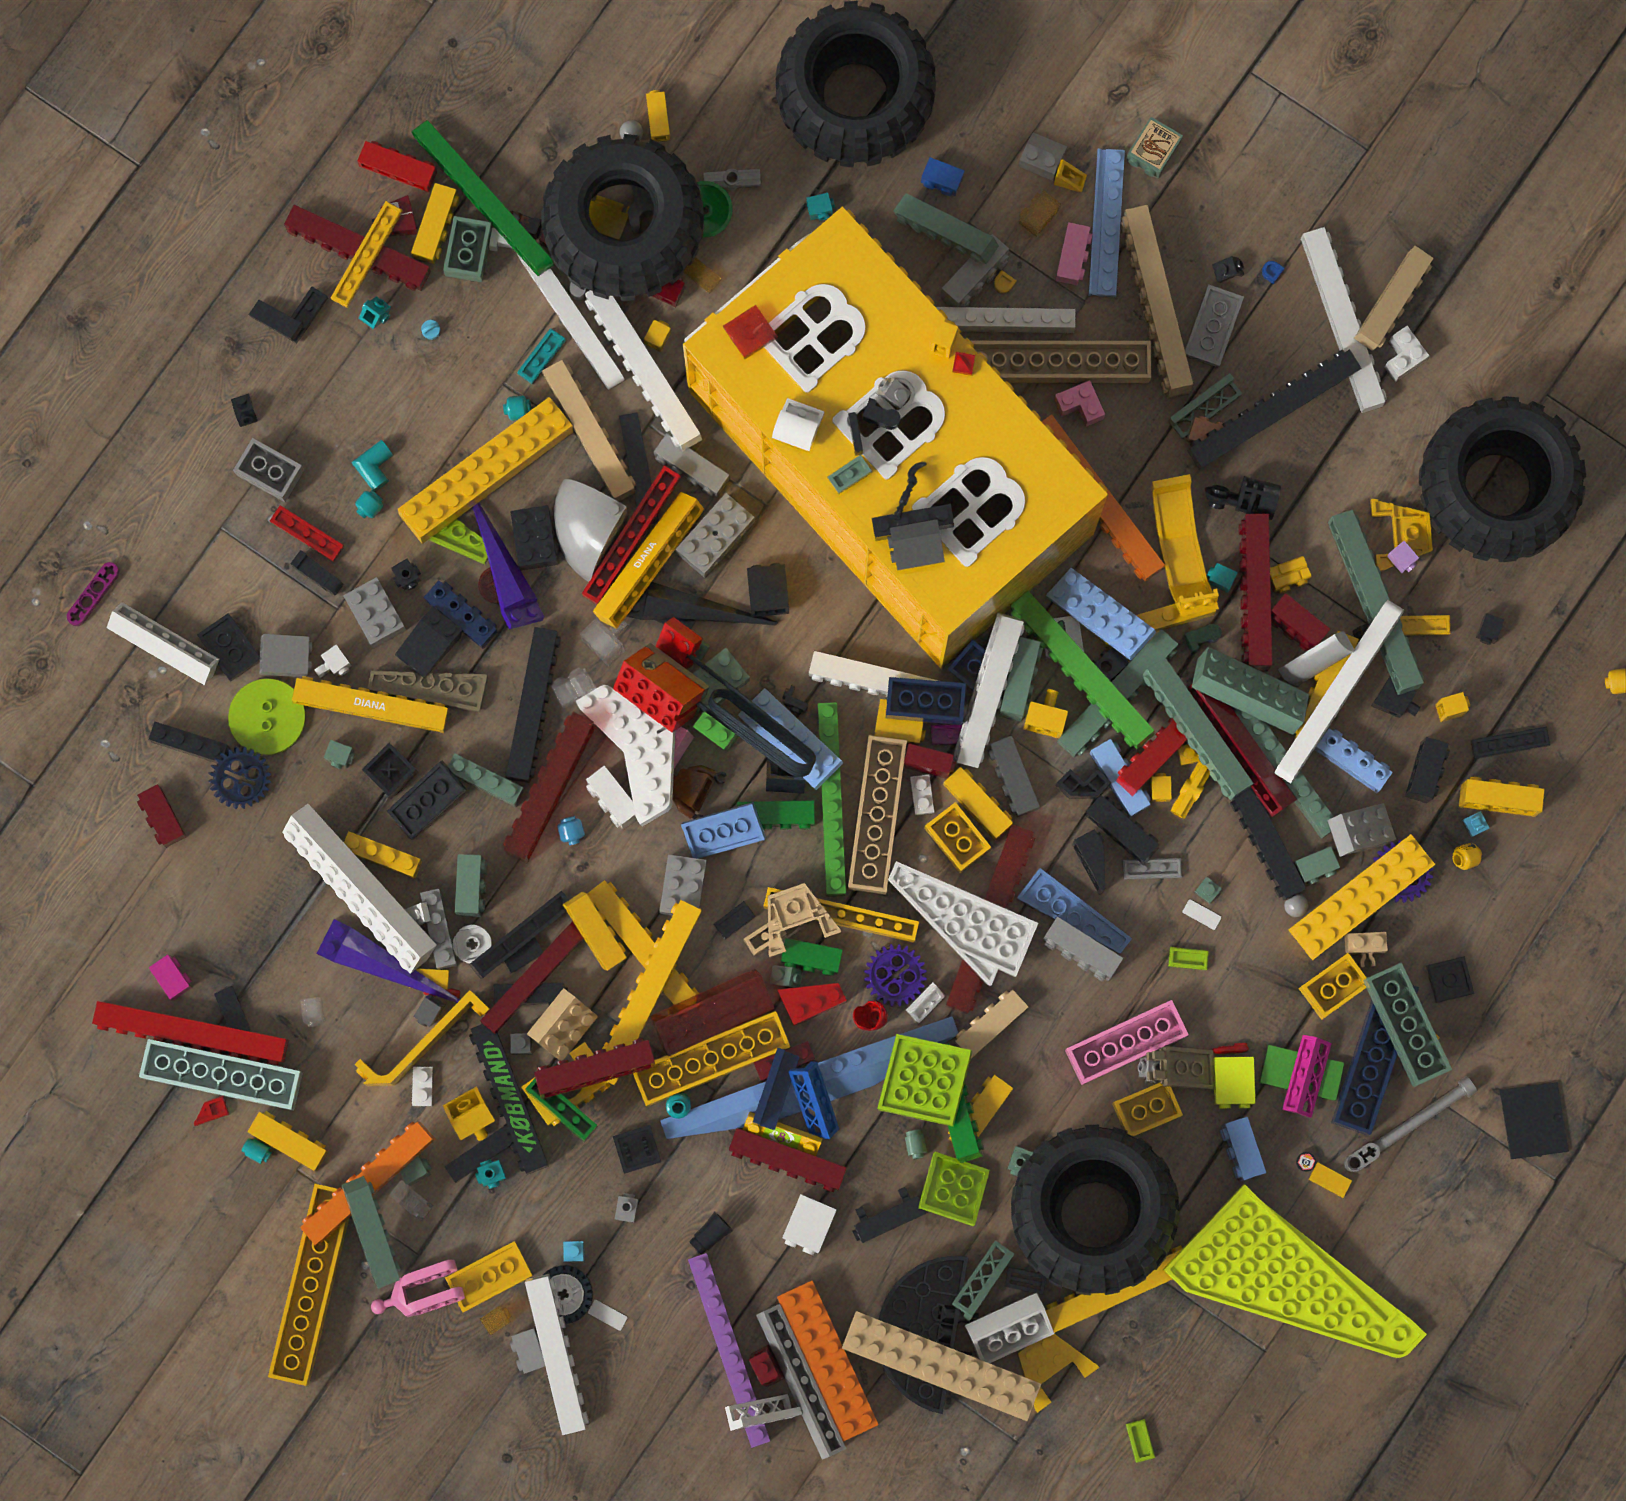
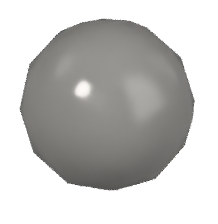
(1296, 905)

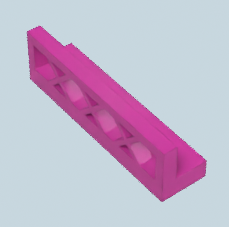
(1304, 1074)

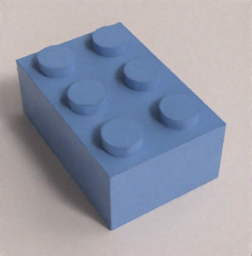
(1242, 1149)

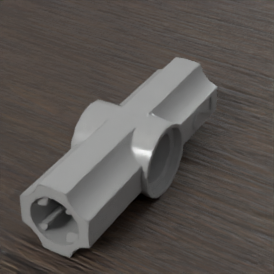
(745, 178)

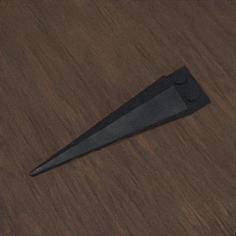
(664, 603)

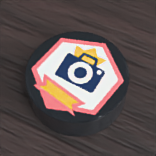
(1306, 1161)

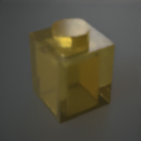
(496, 1320)

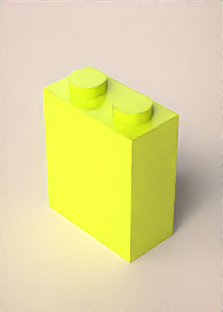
(1234, 1082)

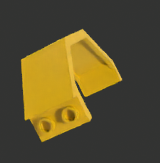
(1181, 547)

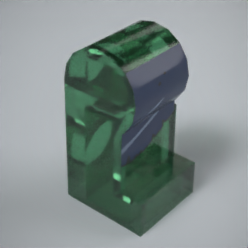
(1209, 633)

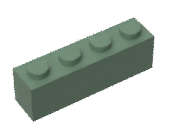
(486, 780)

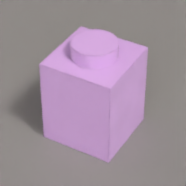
(1403, 557)

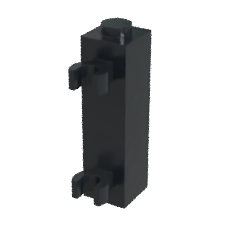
(543, 995)
(889, 1219)

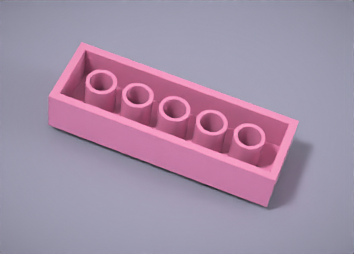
(1126, 1042)

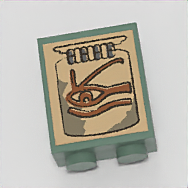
(1154, 147)

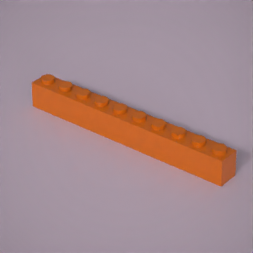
(1116, 521)

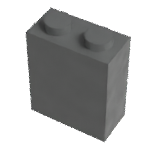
(916, 545)

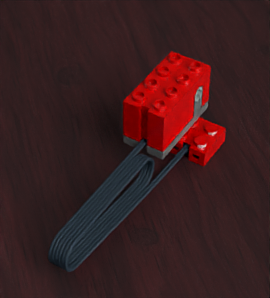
(671, 695)

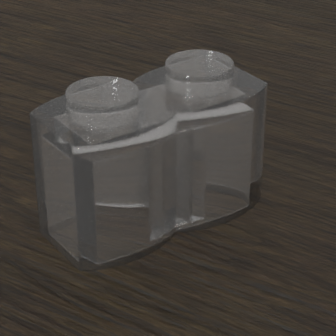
(572, 687)

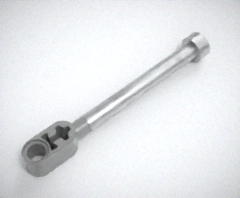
(1465, 1087)

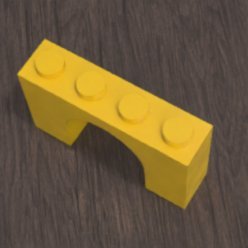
(585, 1095)

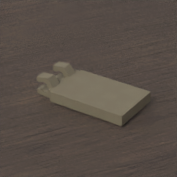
(1183, 1067)

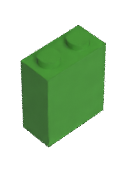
(715, 731)

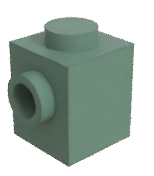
(339, 755)

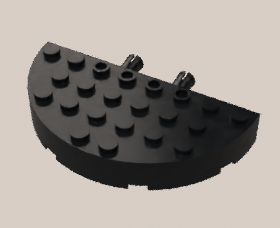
(924, 1307)

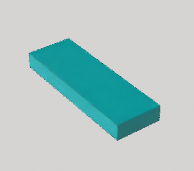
(541, 356)

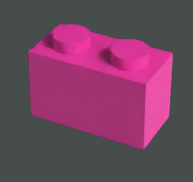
(170, 977)

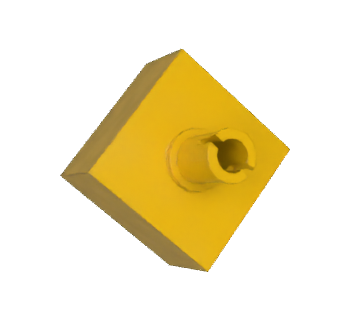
(1046, 718)
(469, 1114)

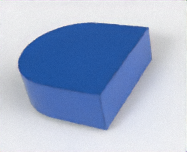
(1271, 271)

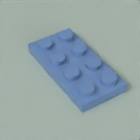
(723, 830)

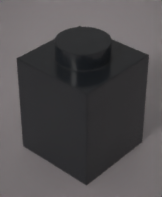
(1490, 629)

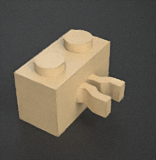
(1366, 944)

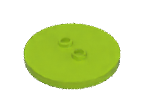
(266, 717)

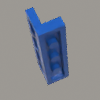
(818, 1102)

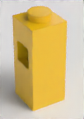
(658, 116)

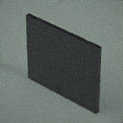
(1534, 1120)

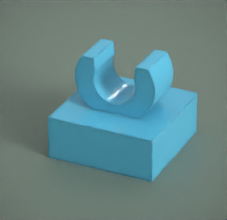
(1475, 824)

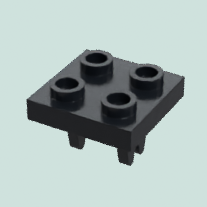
(636, 1149)

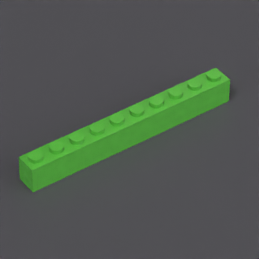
(1082, 670)
(832, 805)

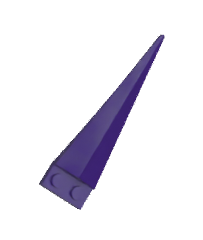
(514, 593)
(354, 950)

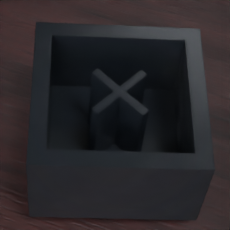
(390, 770)

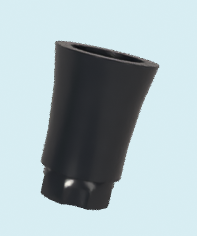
(710, 1233)

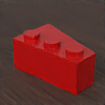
(811, 1001)

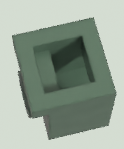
(1018, 1153)

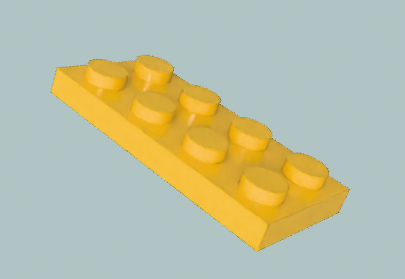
(490, 1276)

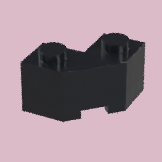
(1075, 788)

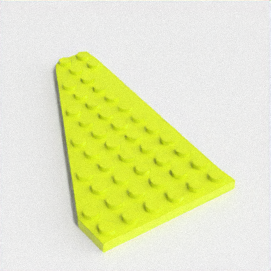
(1270, 1268)

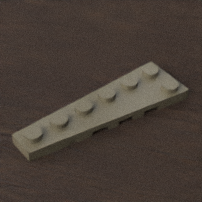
(453, 690)

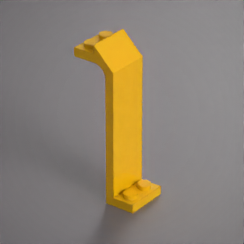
(424, 1045)

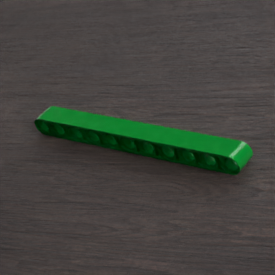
(482, 198)

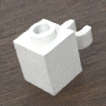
(334, 661)

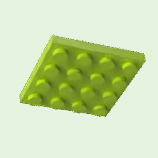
(924, 1080)

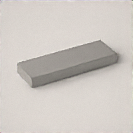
(1152, 869)

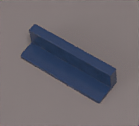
(775, 1089)

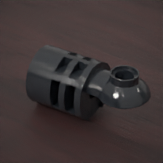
(1246, 498)

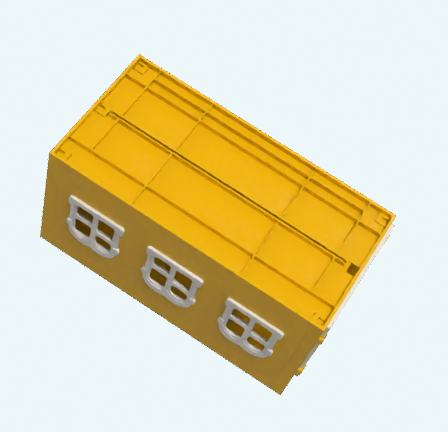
(973, 428)

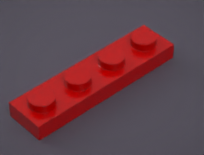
(306, 533)

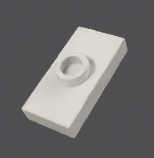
(925, 1003)

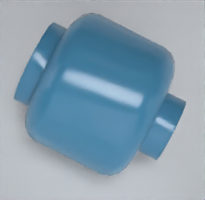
(570, 830)

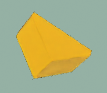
(1069, 177)

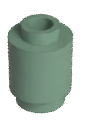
(915, 1144)

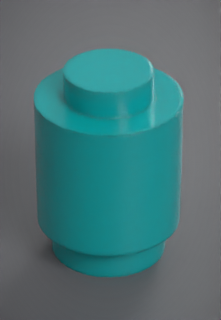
(257, 1150)

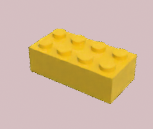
(1501, 797)

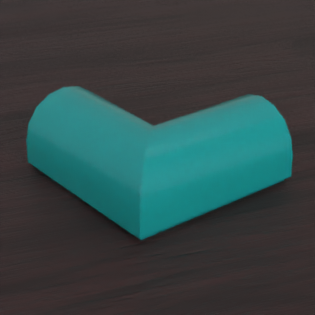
(369, 462)

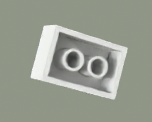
(611, 797)

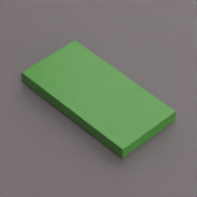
(1279, 1068)

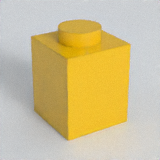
(657, 335)
(1160, 788)

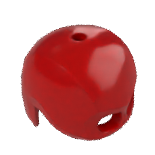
(866, 1016)

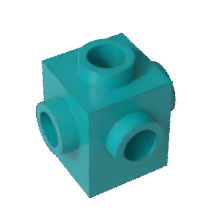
(375, 312)
(498, 1173)

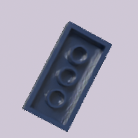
(925, 700)

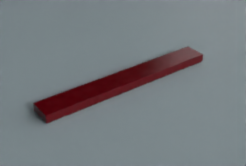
(532, 978)

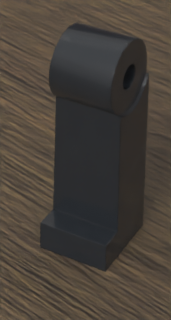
(316, 573)

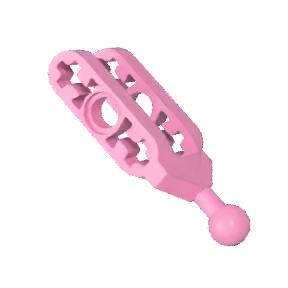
(399, 1296)

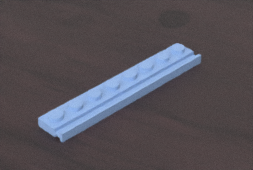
(1106, 222)

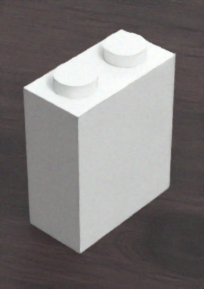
(808, 1225)

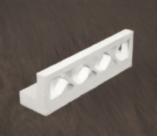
(760, 1416)

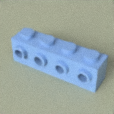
(1353, 760)

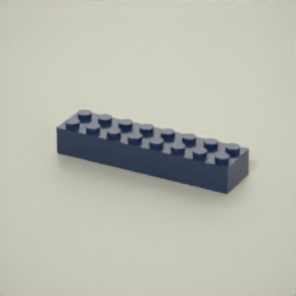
(1366, 1076)

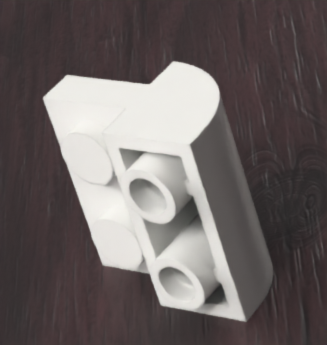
(797, 424)

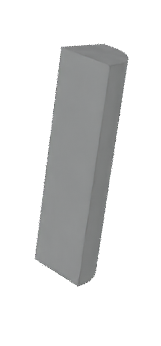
(1317, 659)

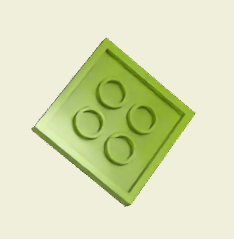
(954, 1189)

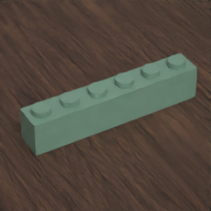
(946, 229)
(370, 1231)

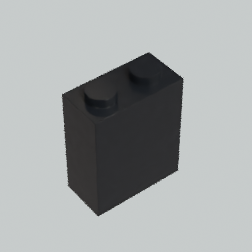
(768, 590)

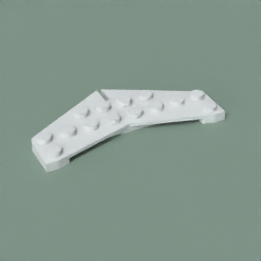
(645, 745)

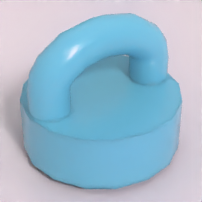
(430, 329)

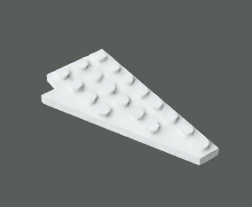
(975, 928)

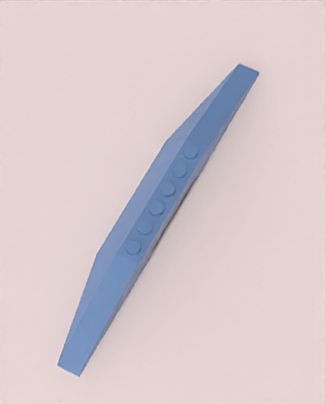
(841, 1076)

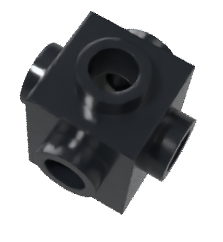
(401, 570)

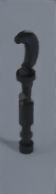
(912, 481)

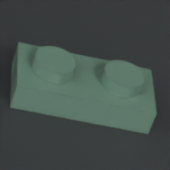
(849, 474)

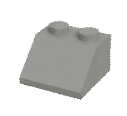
(1042, 156)

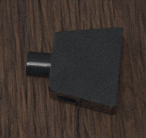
(1395, 704)

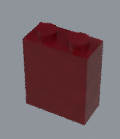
(929, 761)

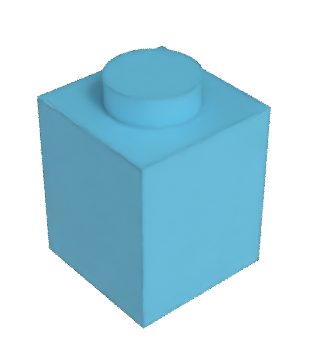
(574, 1251)

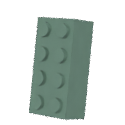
(1019, 680)

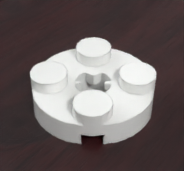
(462, 938)

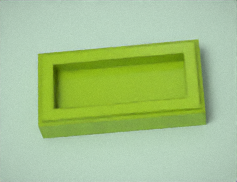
(1188, 958)
(1140, 1440)

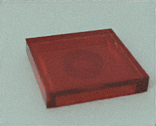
(750, 332)

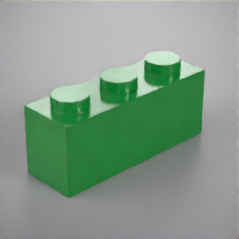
(811, 957)

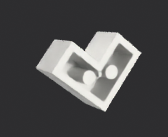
(1409, 351)

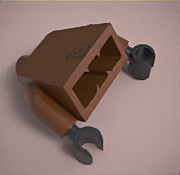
(692, 788)

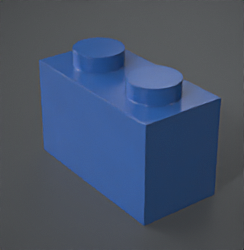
(942, 177)

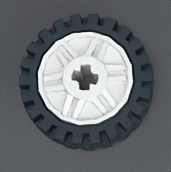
(579, 1292)

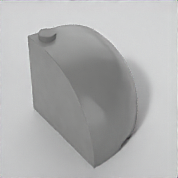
(586, 525)

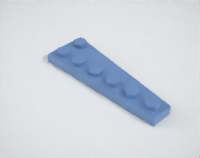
(1056, 901)

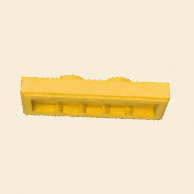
(1426, 625)

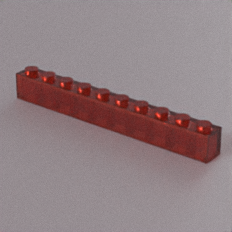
(998, 893)

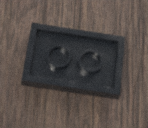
(230, 646)

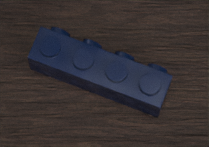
(460, 613)

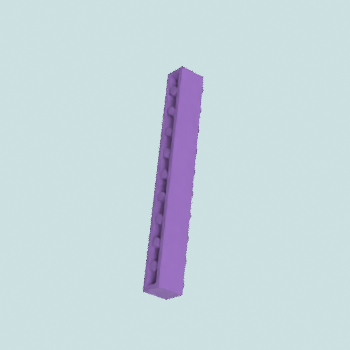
(726, 1342)

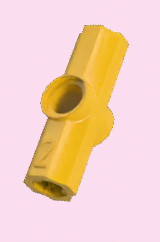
(1191, 790)

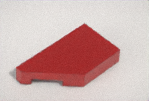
(212, 1110)

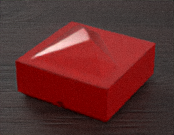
(963, 363)

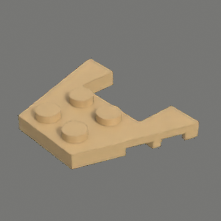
(792, 909)

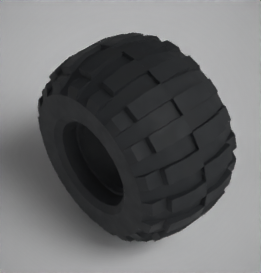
(855, 37)
(634, 264)
(1536, 445)
(1104, 1158)

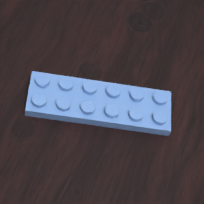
(1101, 614)
(826, 760)

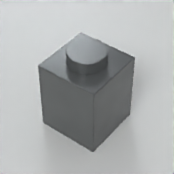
(429, 1011)
(521, 1044)

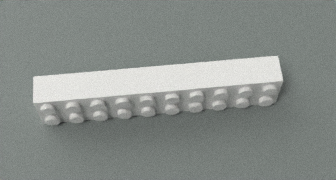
(359, 888)

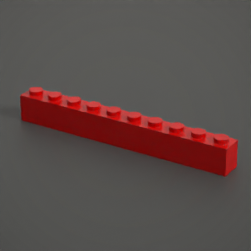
(191, 1032)

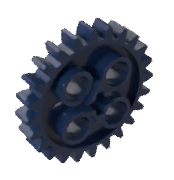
(233, 793)

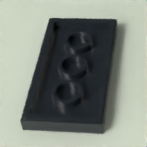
(426, 800)

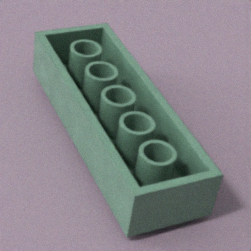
(1250, 690)
(1407, 1024)

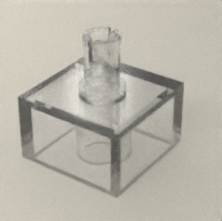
(604, 640)

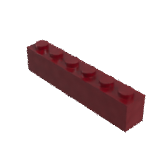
(787, 1159)

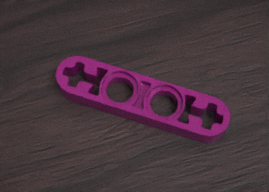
(90, 592)

